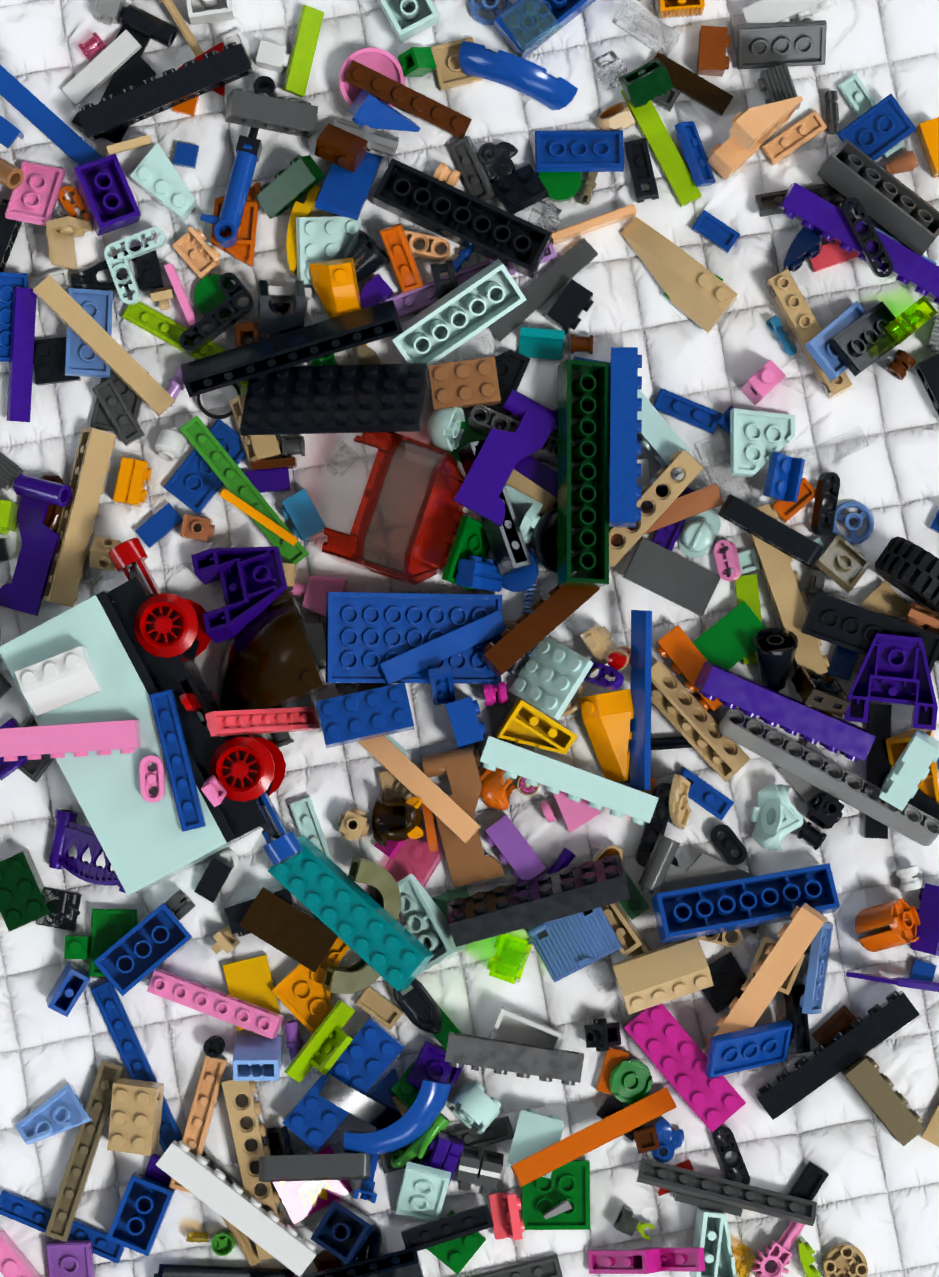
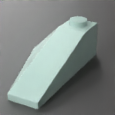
(426, 921)

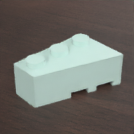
(163, 183)
(910, 770)
(713, 1234)

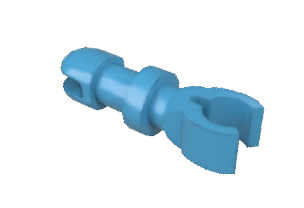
(776, 327)

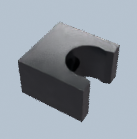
(281, 315)

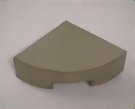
(367, 355)

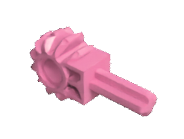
(778, 1252)

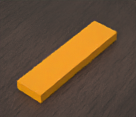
(259, 517)

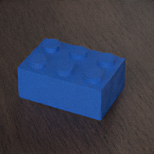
(141, 1213)

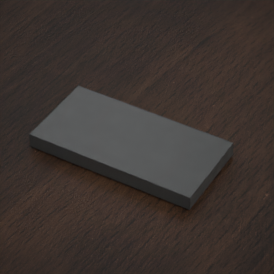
(780, 43)
(671, 576)

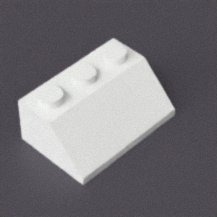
(58, 680)

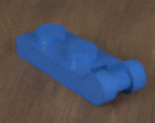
(706, 795)

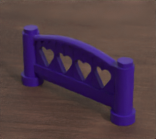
(68, 833)

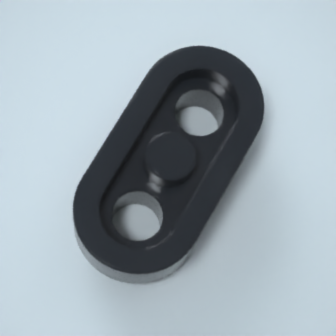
(727, 844)

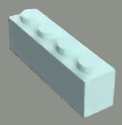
(657, 433)

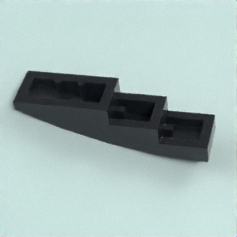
(358, 1103)

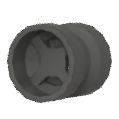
(180, 904)

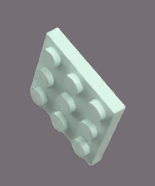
(551, 677)

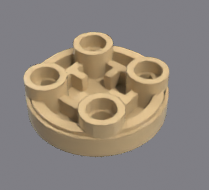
(844, 1261)

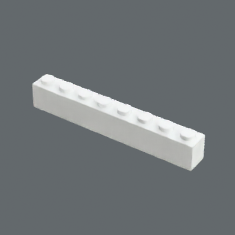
(237, 1208)

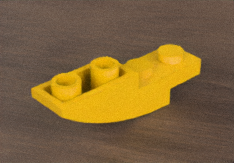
(299, 210)

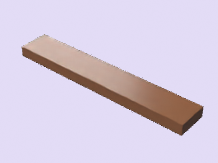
(681, 509)

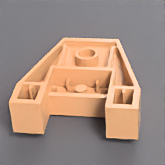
(750, 133)

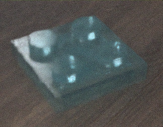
(530, 23)

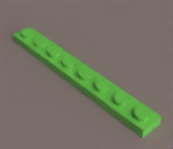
(239, 485)

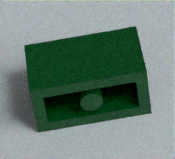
(646, 83)

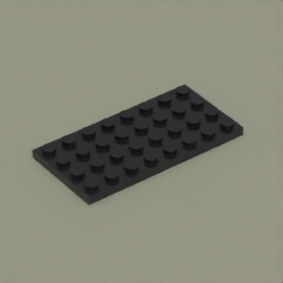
(336, 399)

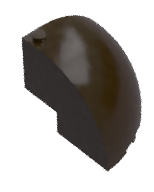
(269, 661)

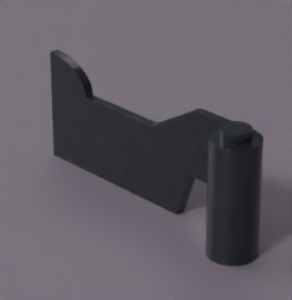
(142, 27)

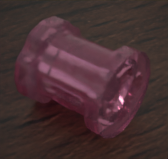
(99, 44)

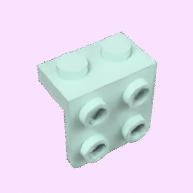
(526, 512)

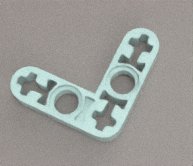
(123, 260)

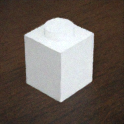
(272, 56)

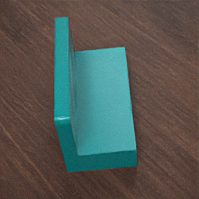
(541, 343)

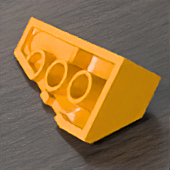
(336, 286)

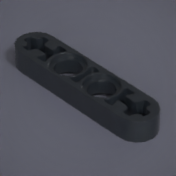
(863, 239)

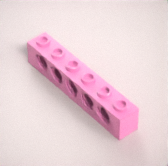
(215, 1003)

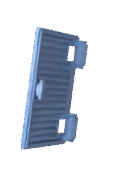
(574, 941)

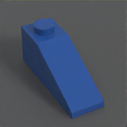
(378, 115)

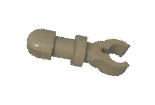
(589, 185)

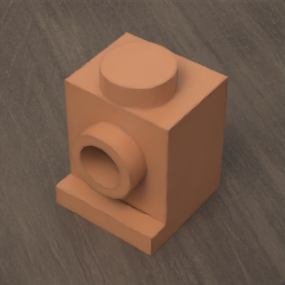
(188, 532)

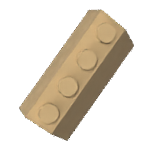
(662, 975)

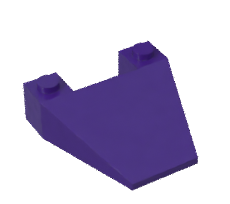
(249, 583)
(894, 673)

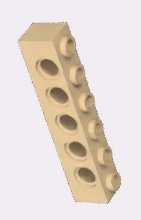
(691, 469)
(695, 723)

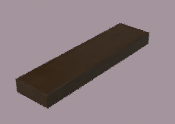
(696, 86)

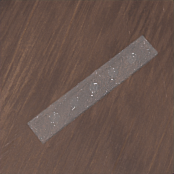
(815, 458)

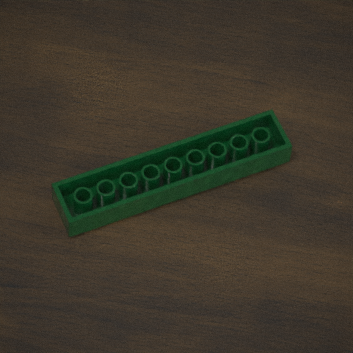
(583, 474)

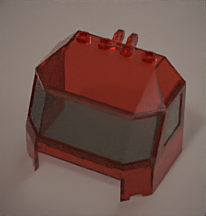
(404, 513)

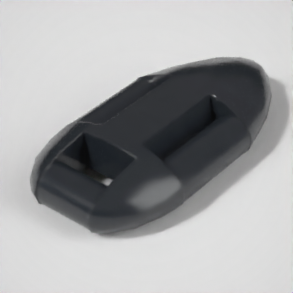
(420, 1008)

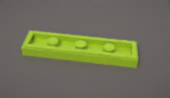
(303, 51)
(747, 590)

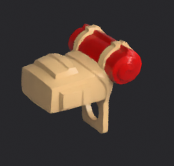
(604, 649)

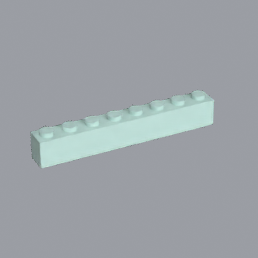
(568, 779)

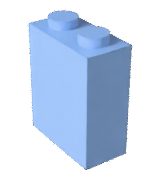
(257, 1058)

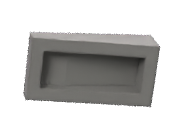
(560, 1208)

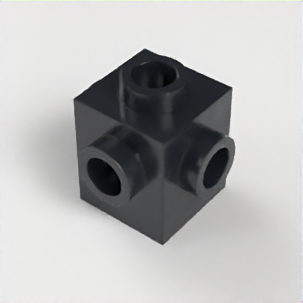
(825, 810)
(602, 1034)

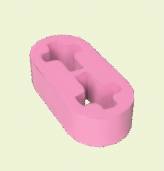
(727, 560)

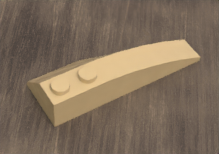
(682, 278)

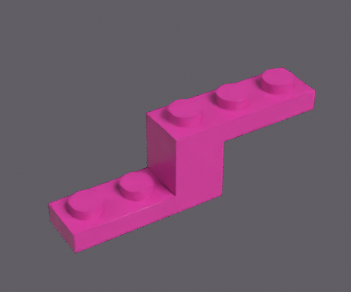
(646, 1260)

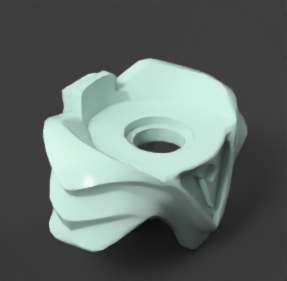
(774, 817)

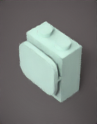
(533, 1135)

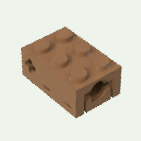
(465, 384)

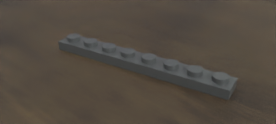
(727, 1192)

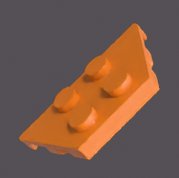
(245, 246)

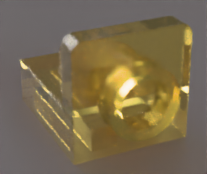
(744, 1264)

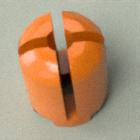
(901, 929)

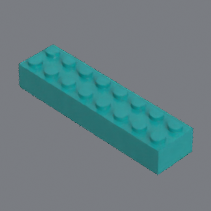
(353, 915)

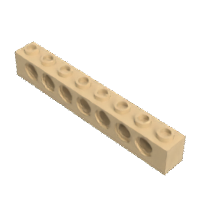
(244, 1154)

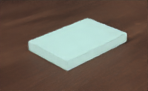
(422, 1192)

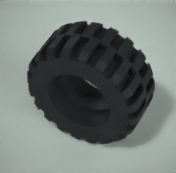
(911, 571)

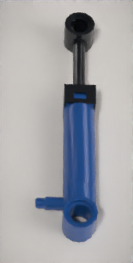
(247, 155)

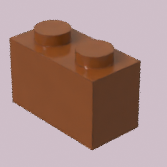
(712, 51)

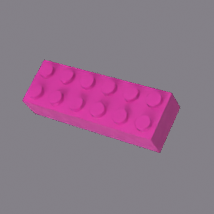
(683, 1065)

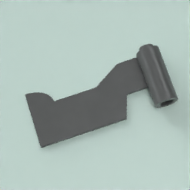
(663, 876)

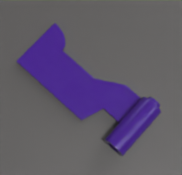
(501, 453)
(38, 543)

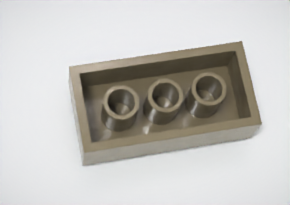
(882, 1100)

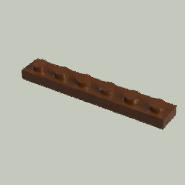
(407, 100)

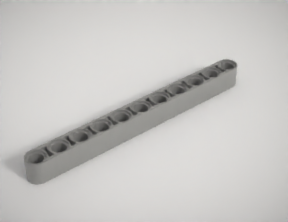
(827, 776)

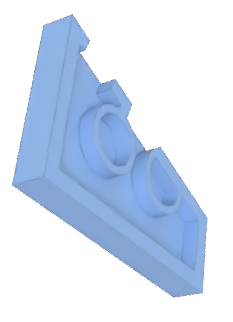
(54, 1116)

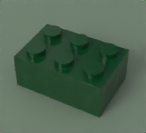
(22, 892)

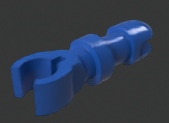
(462, 256)

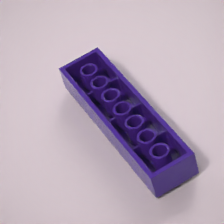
(780, 709)

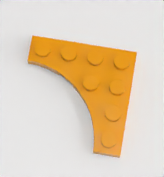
(303, 990)

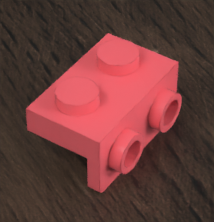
(505, 1215)

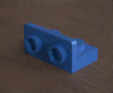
(784, 477)

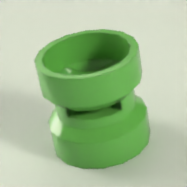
(221, 1246)

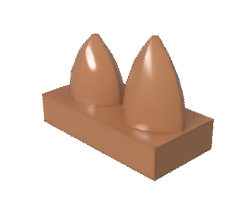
(921, 615)

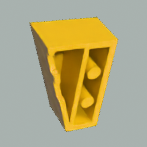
(531, 727)

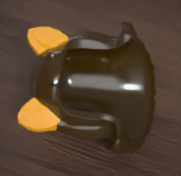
(396, 819)

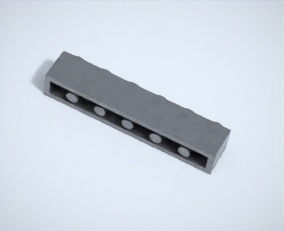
(514, 1057)

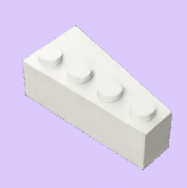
(784, 10)

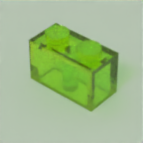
(911, 320)

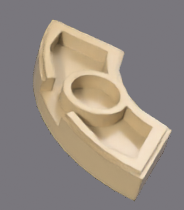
(678, 802)

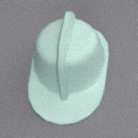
(699, 534)

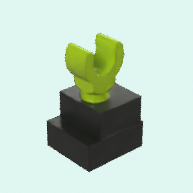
(628, 1223)

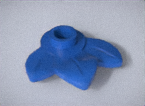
(667, 1139)

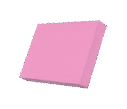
(37, 194)

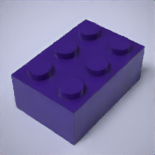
(106, 194)

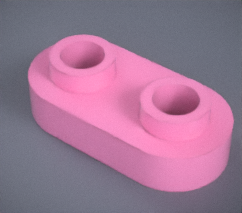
(150, 778)

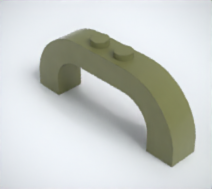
(361, 975)

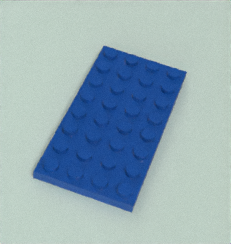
(378, 626)

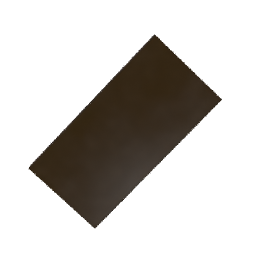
(288, 929)

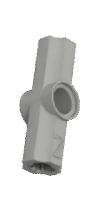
(377, 140)

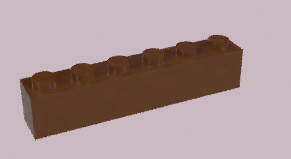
(535, 627)

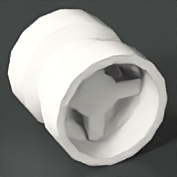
(908, 878)

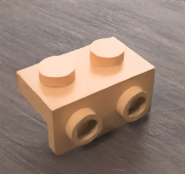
(197, 253)

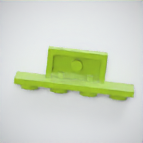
(324, 1045)

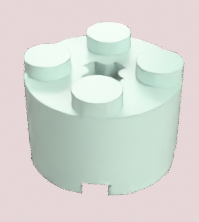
(475, 1107)

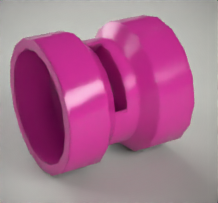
(490, 695)

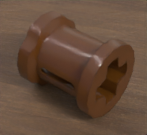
(581, 344)

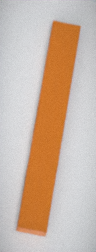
(593, 1137)

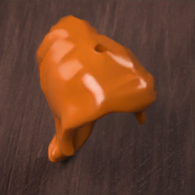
(494, 789)

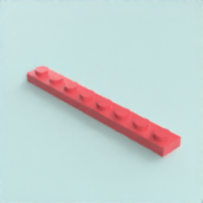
(261, 721)

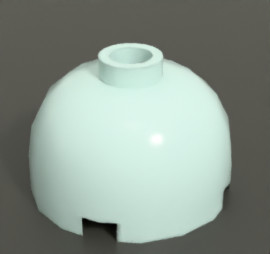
(445, 429)

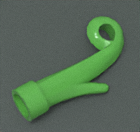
(420, 1145)

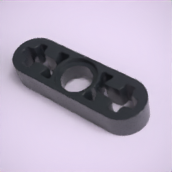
(832, 498)
(719, 1143)

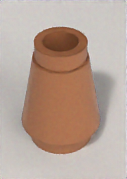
(902, 163)

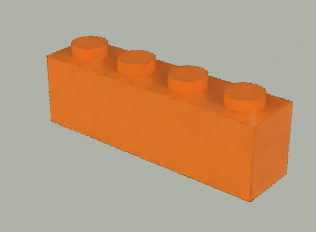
(685, 661)

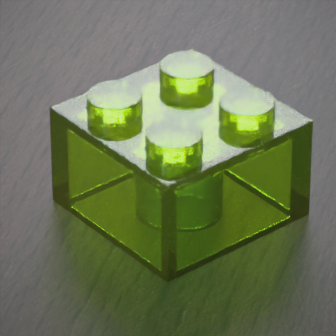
(510, 957)

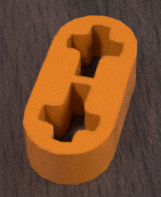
(70, 208)

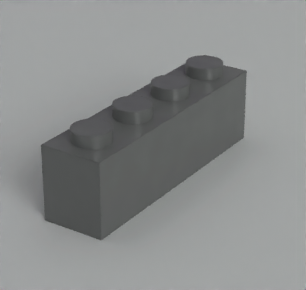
(271, 113)

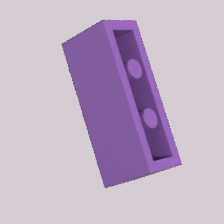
(514, 849)

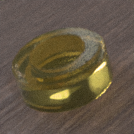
(197, 1237)

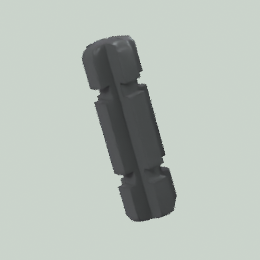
(832, 112)

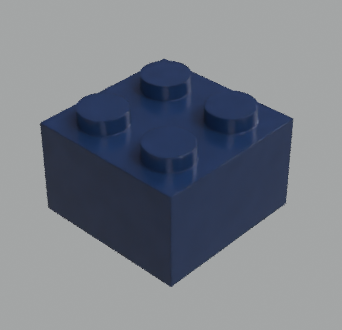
(343, 1231)

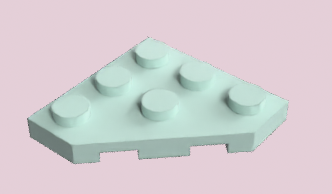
(322, 240)
(755, 437)

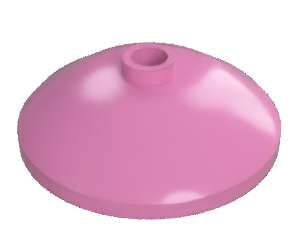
(375, 59)

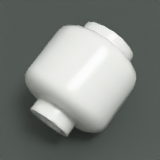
(170, 444)

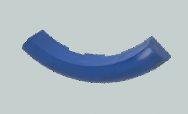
(516, 74)
(408, 1128)

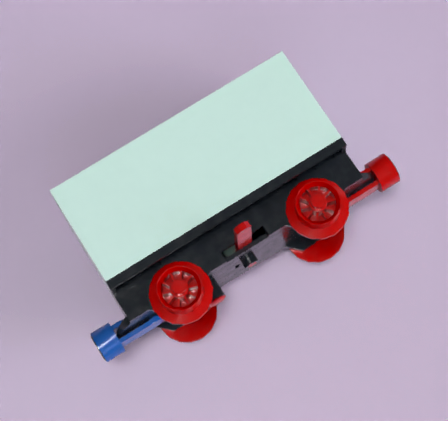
(139, 648)

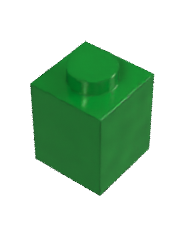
(417, 61)
(77, 947)

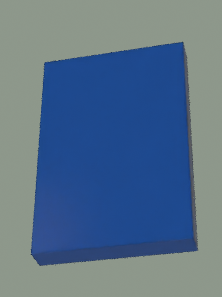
(879, 128)

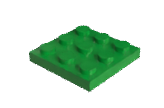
(542, 1194)

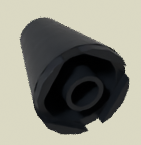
(366, 255)
(775, 656)

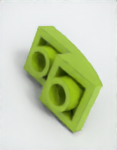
(805, 1257)

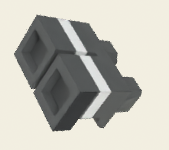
(489, 1172)

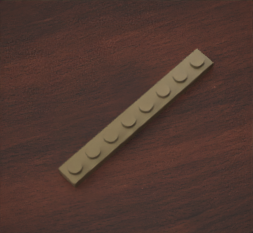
(83, 1152)

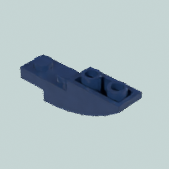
(804, 246)

